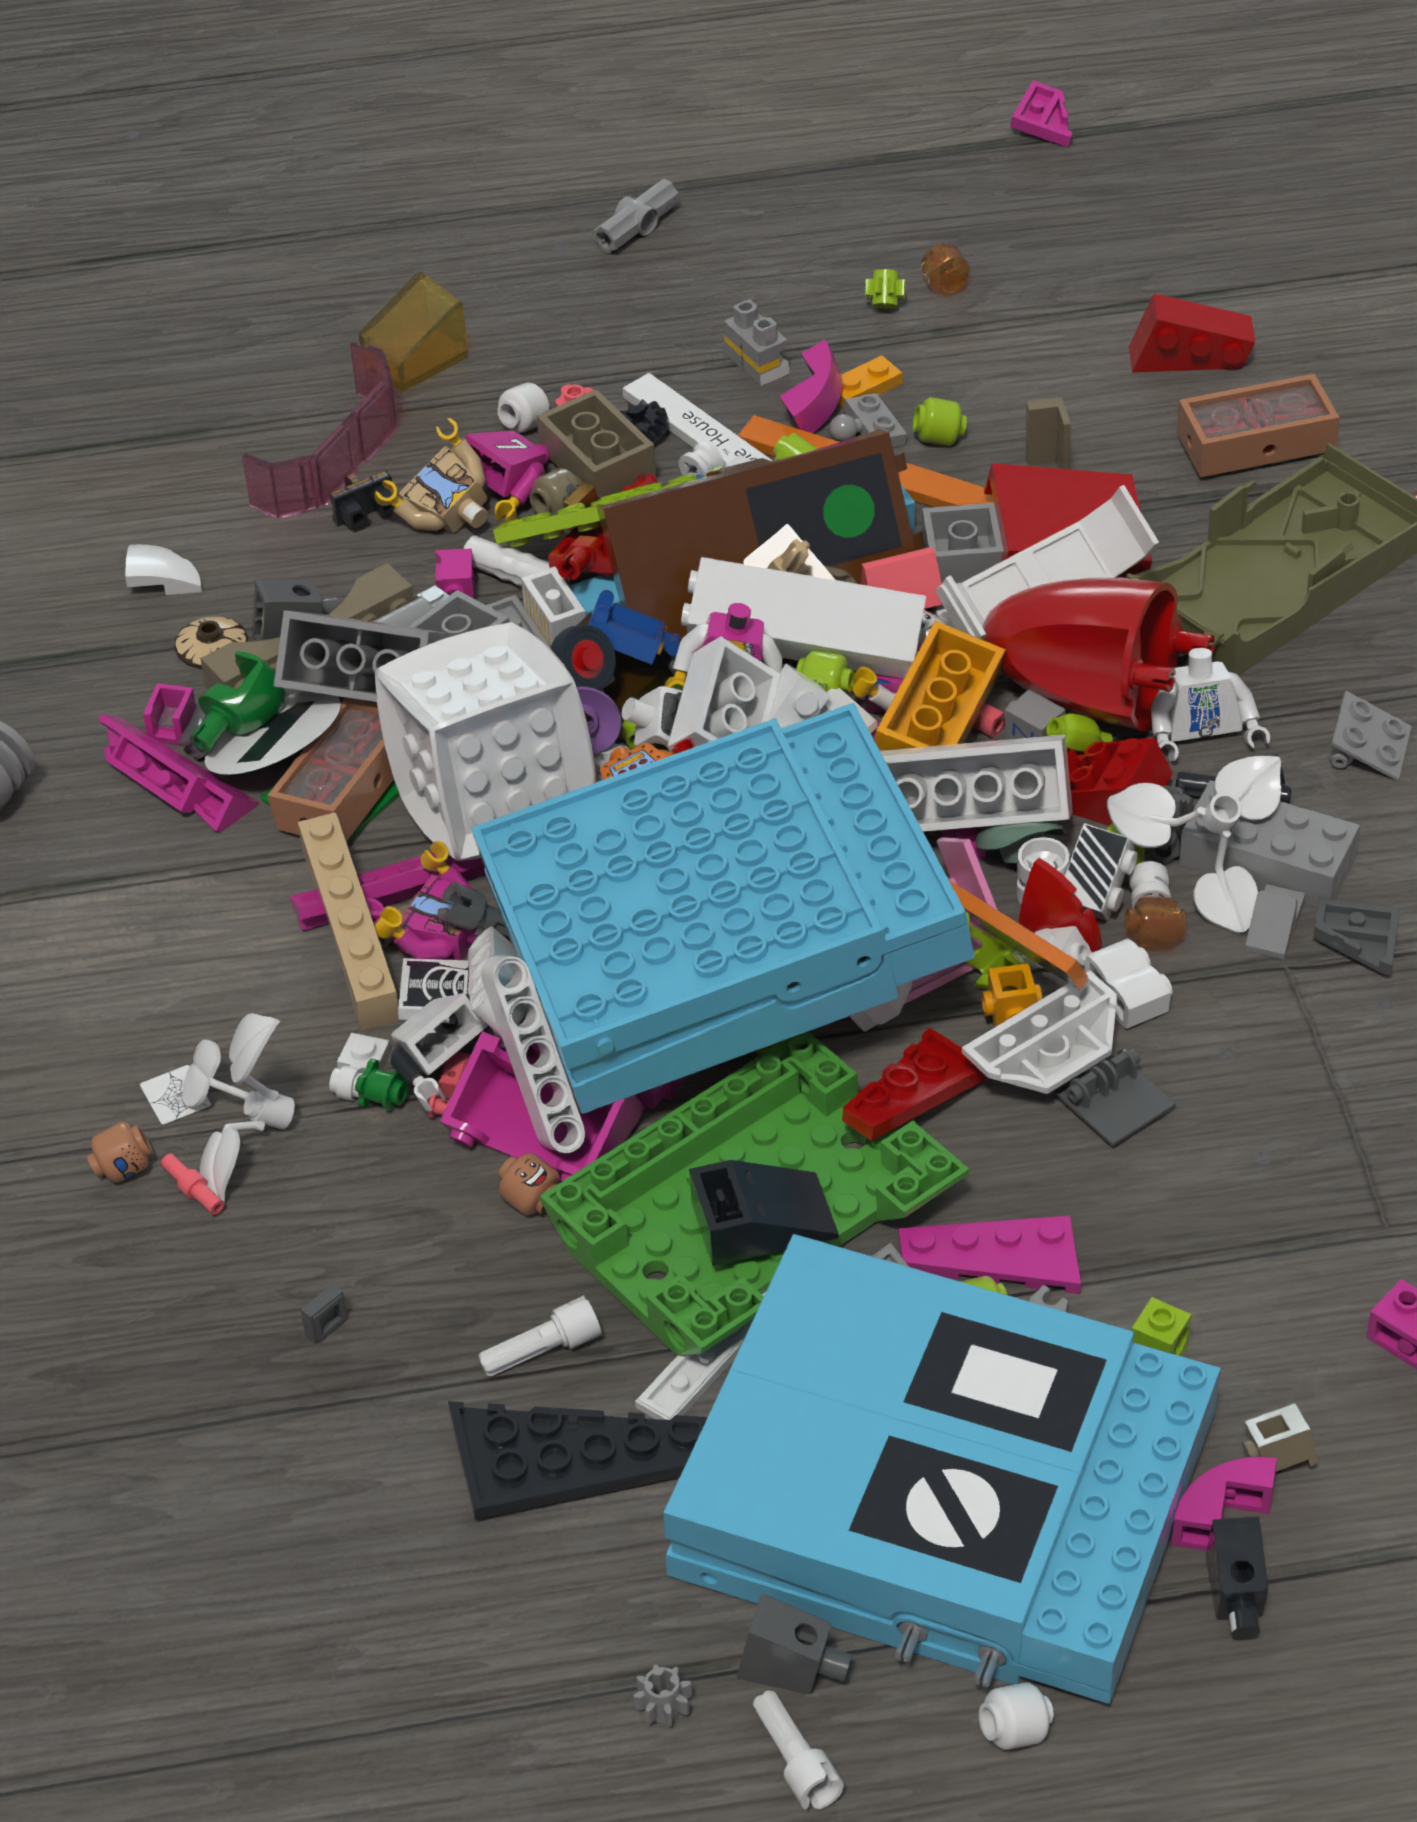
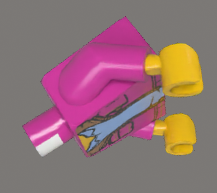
(420, 929)

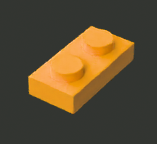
(870, 378)

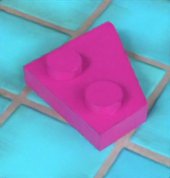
(1043, 114)

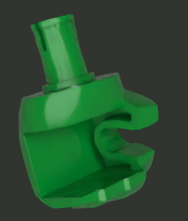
(241, 708)

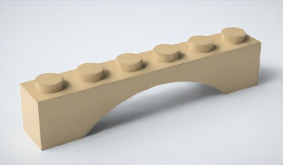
(350, 921)

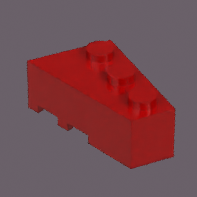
(1189, 337)

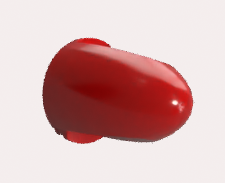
(1094, 645)

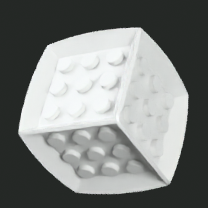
(481, 731)

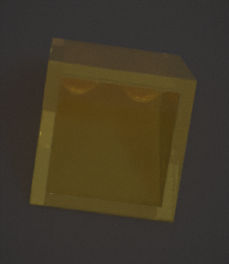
(418, 332)

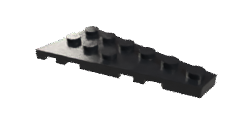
(563, 1453)

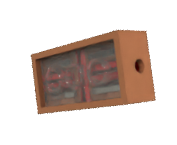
(1257, 425)
(336, 772)

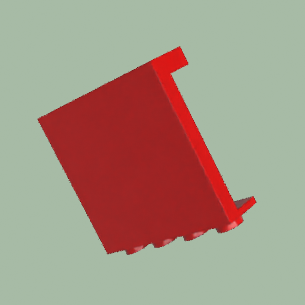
(1044, 500)

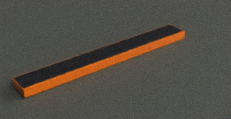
(1022, 939)

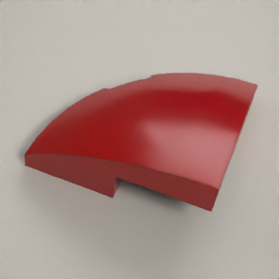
(1052, 903)

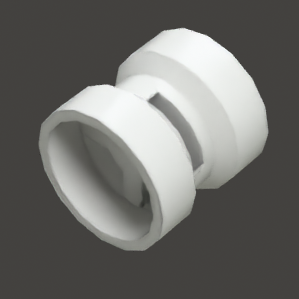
(1149, 880)

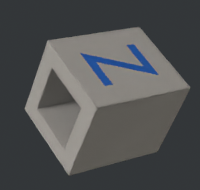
(1029, 716)

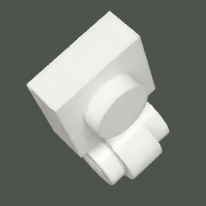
(353, 1062)

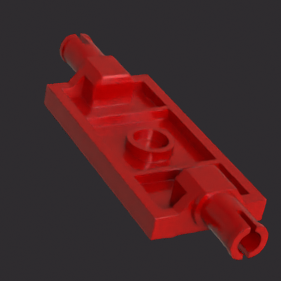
(587, 549)

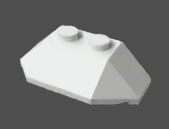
(1050, 1038)

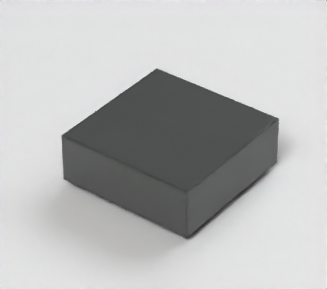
(324, 1313)

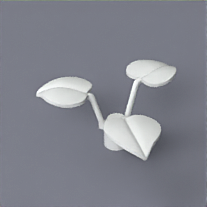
(1243, 789)
(262, 1107)

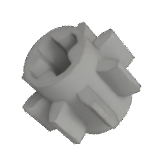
(662, 1695)

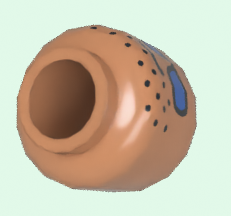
(119, 1152)

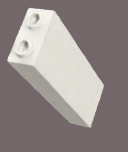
(813, 613)

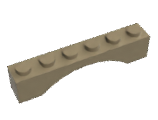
(369, 599)

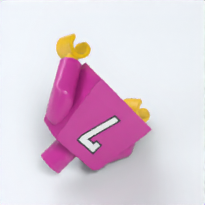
(509, 467)

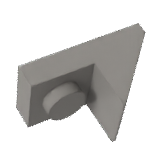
(1274, 921)

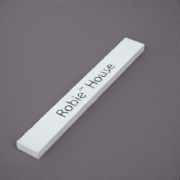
(688, 420)

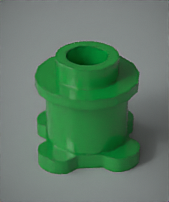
(380, 1087)

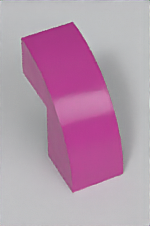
(816, 397)
(1236, 1485)

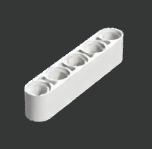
(485, 946)
(548, 1066)

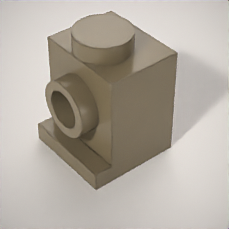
(1281, 1436)

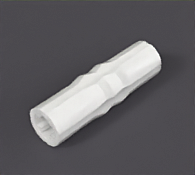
(504, 561)

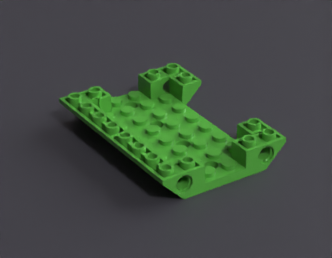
(782, 1110)

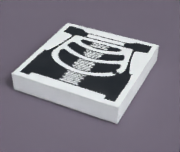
(428, 980)

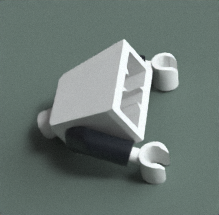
(431, 1039)

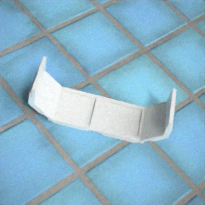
(1095, 547)

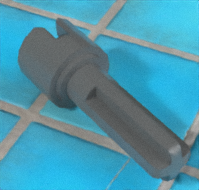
(470, 910)

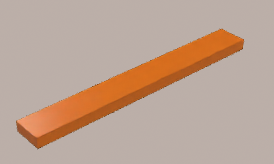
(920, 483)

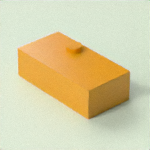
(941, 691)

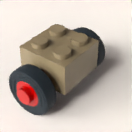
(586, 656)

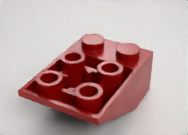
(1110, 769)

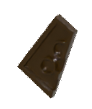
(633, 676)

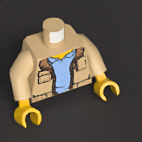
(444, 491)

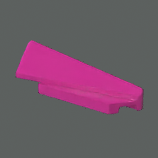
(173, 775)

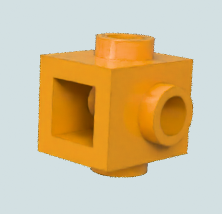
(1009, 992)

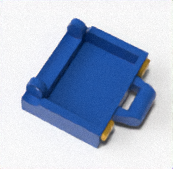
(632, 631)

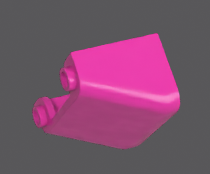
(492, 1112)

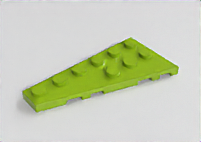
(520, 530)

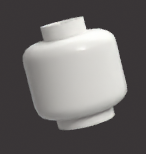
(521, 405)
(1015, 1716)

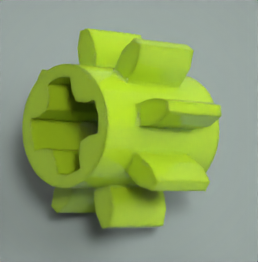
(885, 289)

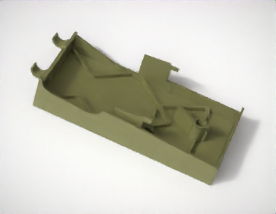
(1289, 556)

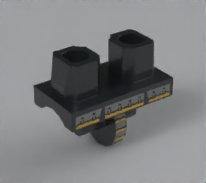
(358, 500)

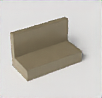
(1047, 432)

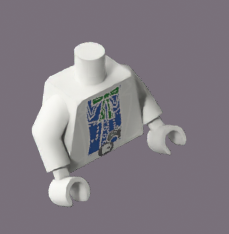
(1203, 704)

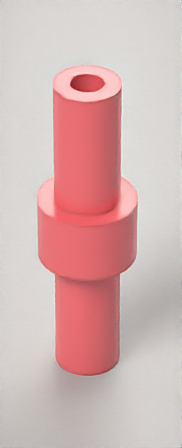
(192, 1184)

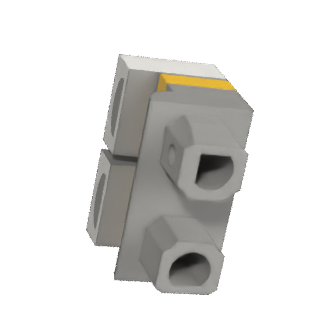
(755, 344)

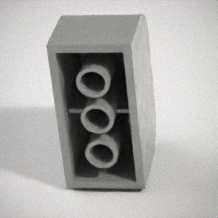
(341, 653)

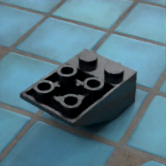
(757, 1208)

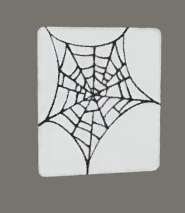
(166, 1096)

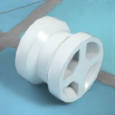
(701, 459)

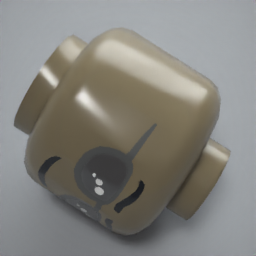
(552, 489)

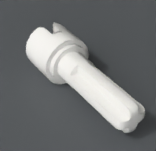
(569, 1325)
(807, 1769)

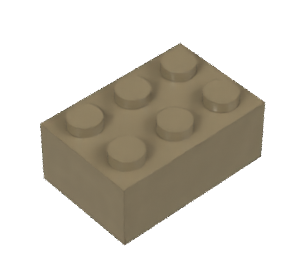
(596, 443)

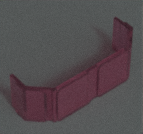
(306, 481)

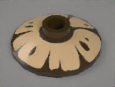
(206, 636)

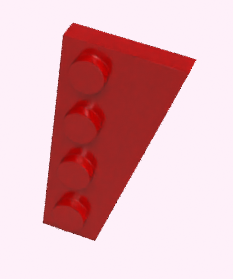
(917, 1083)

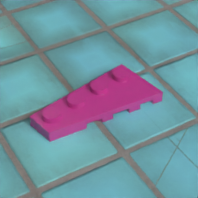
(1014, 1250)

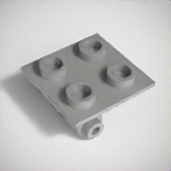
(1369, 736)

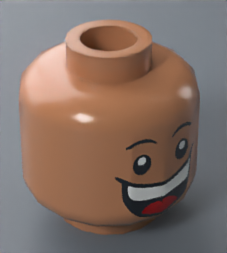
(525, 1180)

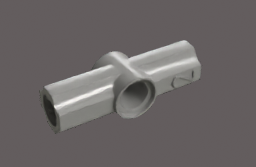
(636, 216)

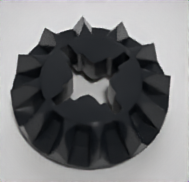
(655, 416)

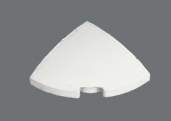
(160, 566)

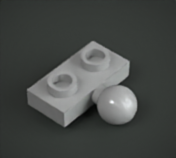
(864, 416)

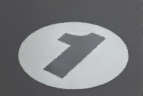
(290, 730)

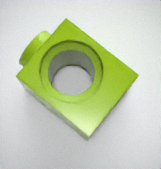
(1163, 1328)

